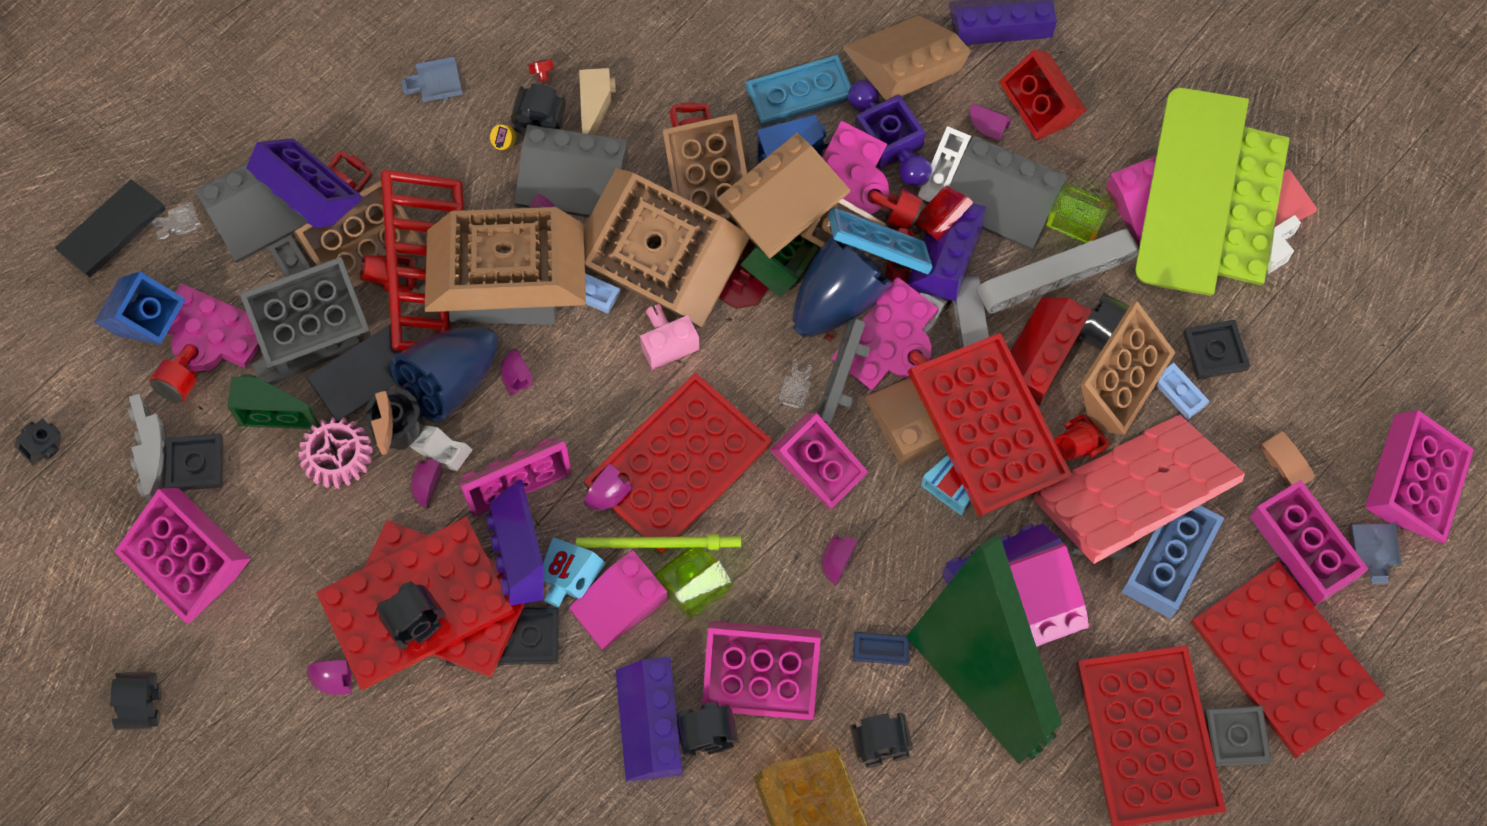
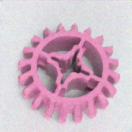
(311, 461)

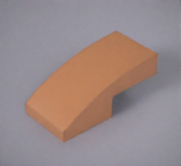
(384, 426)
(1287, 458)

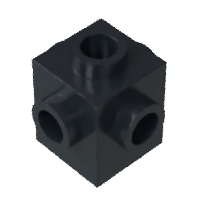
(38, 441)

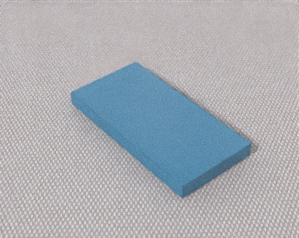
(799, 90)
(879, 240)

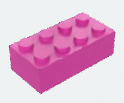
(1308, 542)

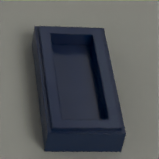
(880, 648)

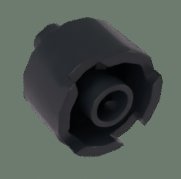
(537, 107)
(1103, 321)
(406, 414)
(410, 614)
(134, 700)
(707, 729)
(881, 739)

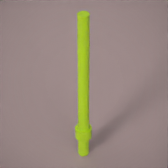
(712, 541)

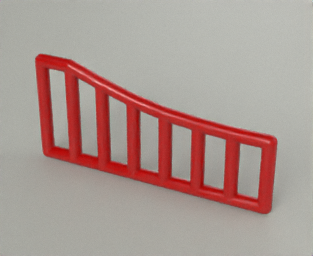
(393, 247)

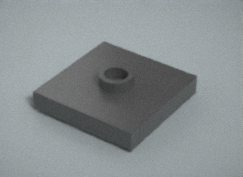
(1238, 736)

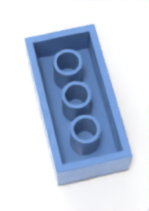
(1172, 560)

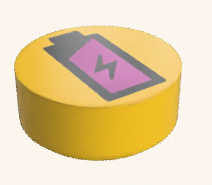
(503, 137)

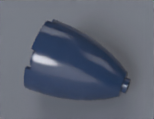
(837, 289)
(445, 369)

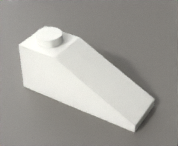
(945, 162)

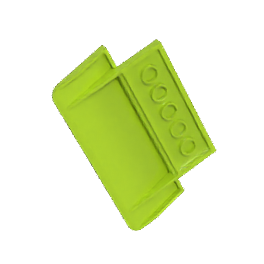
(1210, 195)

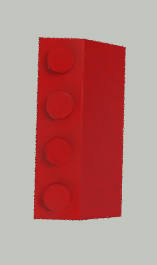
(1048, 342)

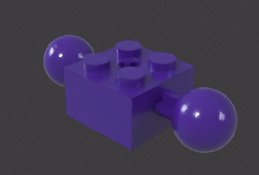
(894, 125)

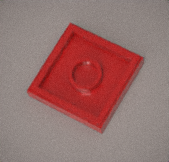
(942, 212)

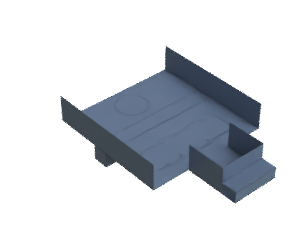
(436, 80)
(1377, 548)

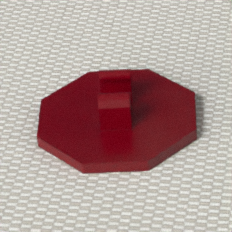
(742, 288)

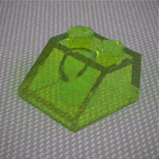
(1078, 213)
(694, 580)

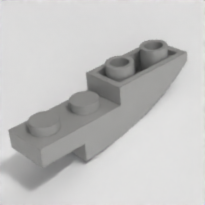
(150, 452)

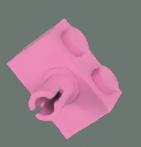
(668, 340)

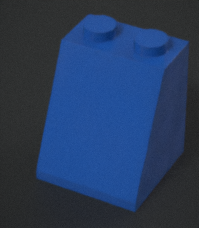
(774, 136)
(140, 309)

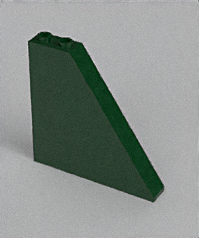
(988, 654)

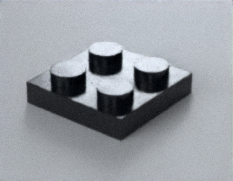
(1216, 349)
(194, 462)

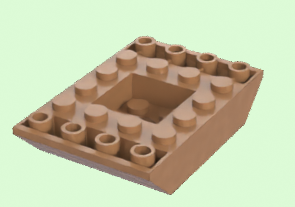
(688, 265)
(538, 271)

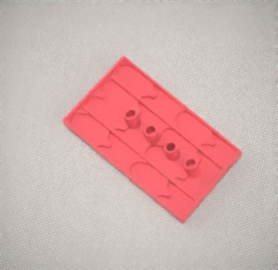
(1138, 488)

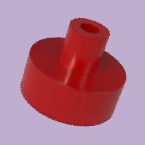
(541, 68)

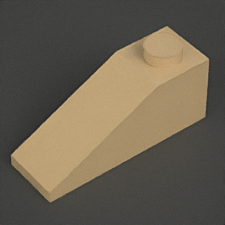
(595, 97)

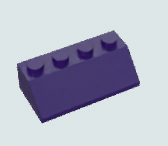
(1002, 20)
(302, 181)
(950, 256)
(1027, 542)
(516, 546)
(648, 720)

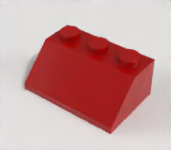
(1042, 94)

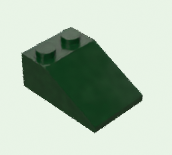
(784, 267)
(264, 405)

